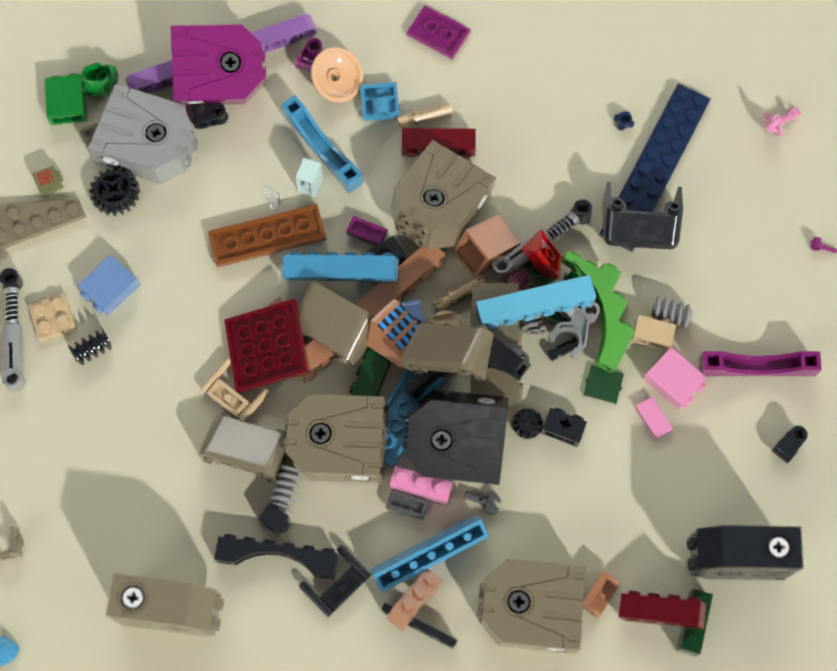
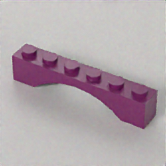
(791, 364)

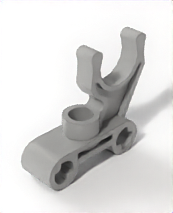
(578, 324)

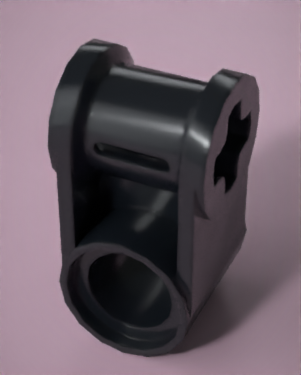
(207, 115)
(788, 445)

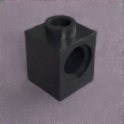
(274, 519)

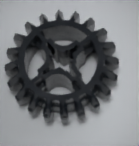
(120, 179)

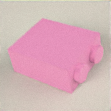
(675, 379)

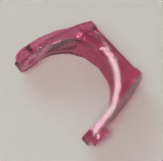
(519, 277)

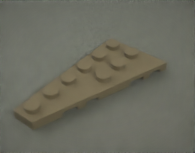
(31, 219)

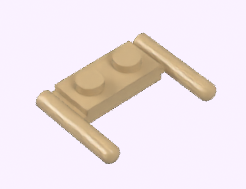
(228, 397)

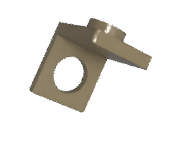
(17, 543)

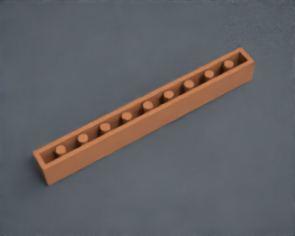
(410, 274)

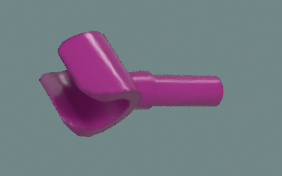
(816, 245)

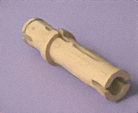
(423, 115)
(452, 297)

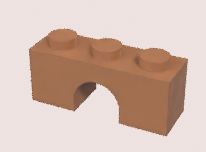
(414, 599)

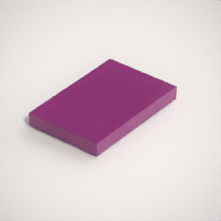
(438, 32)

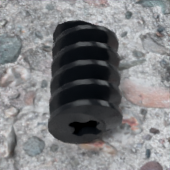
(90, 347)

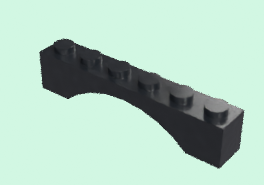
(235, 551)

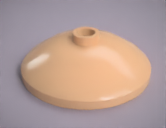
(346, 73)

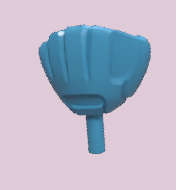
(8, 650)

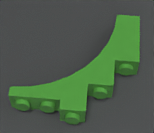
(614, 334)

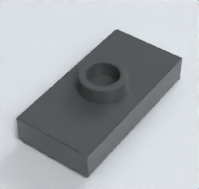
(407, 504)

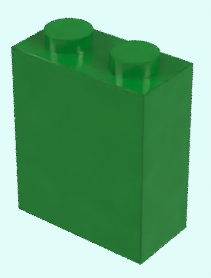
(65, 99)

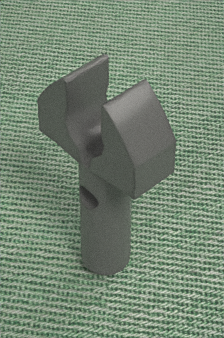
(484, 500)

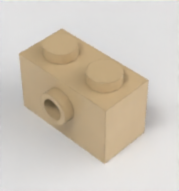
(653, 332)

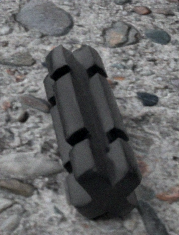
(562, 349)

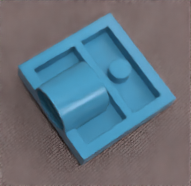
(379, 101)

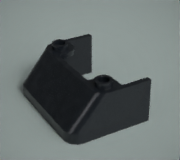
(641, 228)

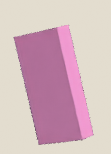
(653, 418)

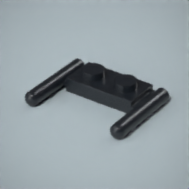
(342, 588)

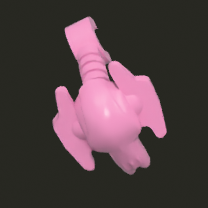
(774, 123)

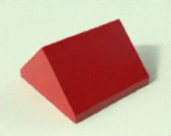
(543, 255)

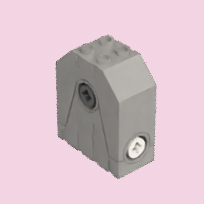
(144, 136)

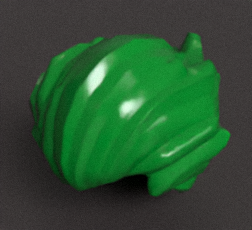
(99, 79)

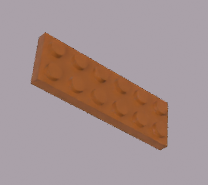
(267, 235)

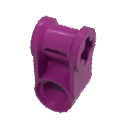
(307, 55)

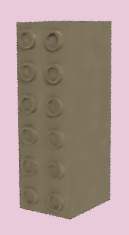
(497, 382)

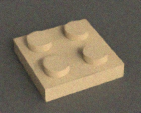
(52, 317)

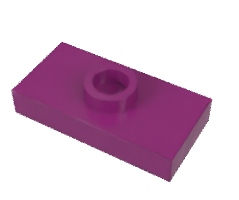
(366, 231)

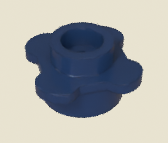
(624, 116)

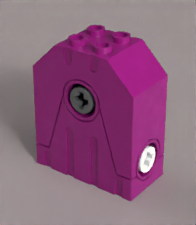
(202, 64)

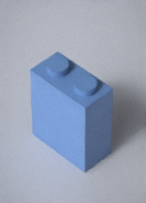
(108, 285)

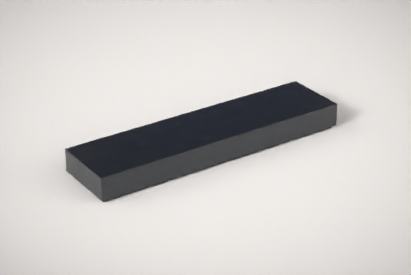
(425, 629)

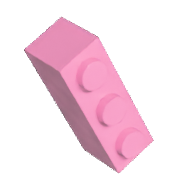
(423, 487)

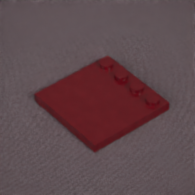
(266, 346)

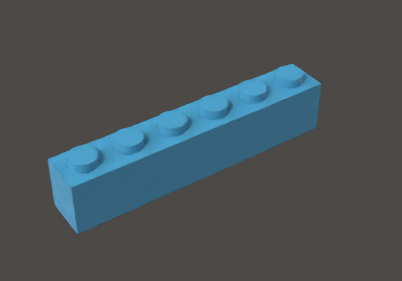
(340, 267)
(429, 553)

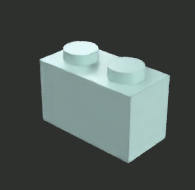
(309, 177)

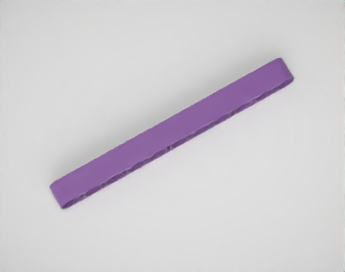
(271, 38)

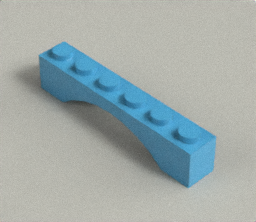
(340, 166)

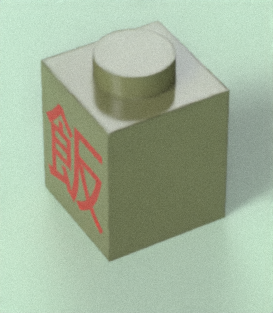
(48, 180)

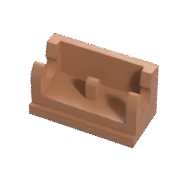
(600, 594)

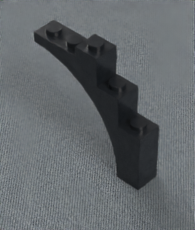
(500, 358)

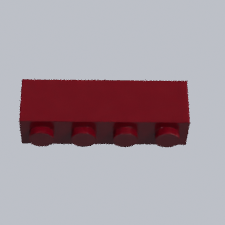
(458, 140)
(662, 610)

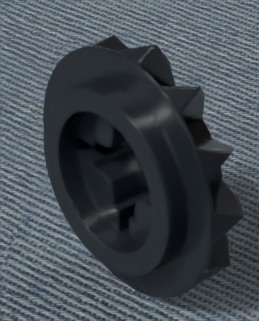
(519, 426)

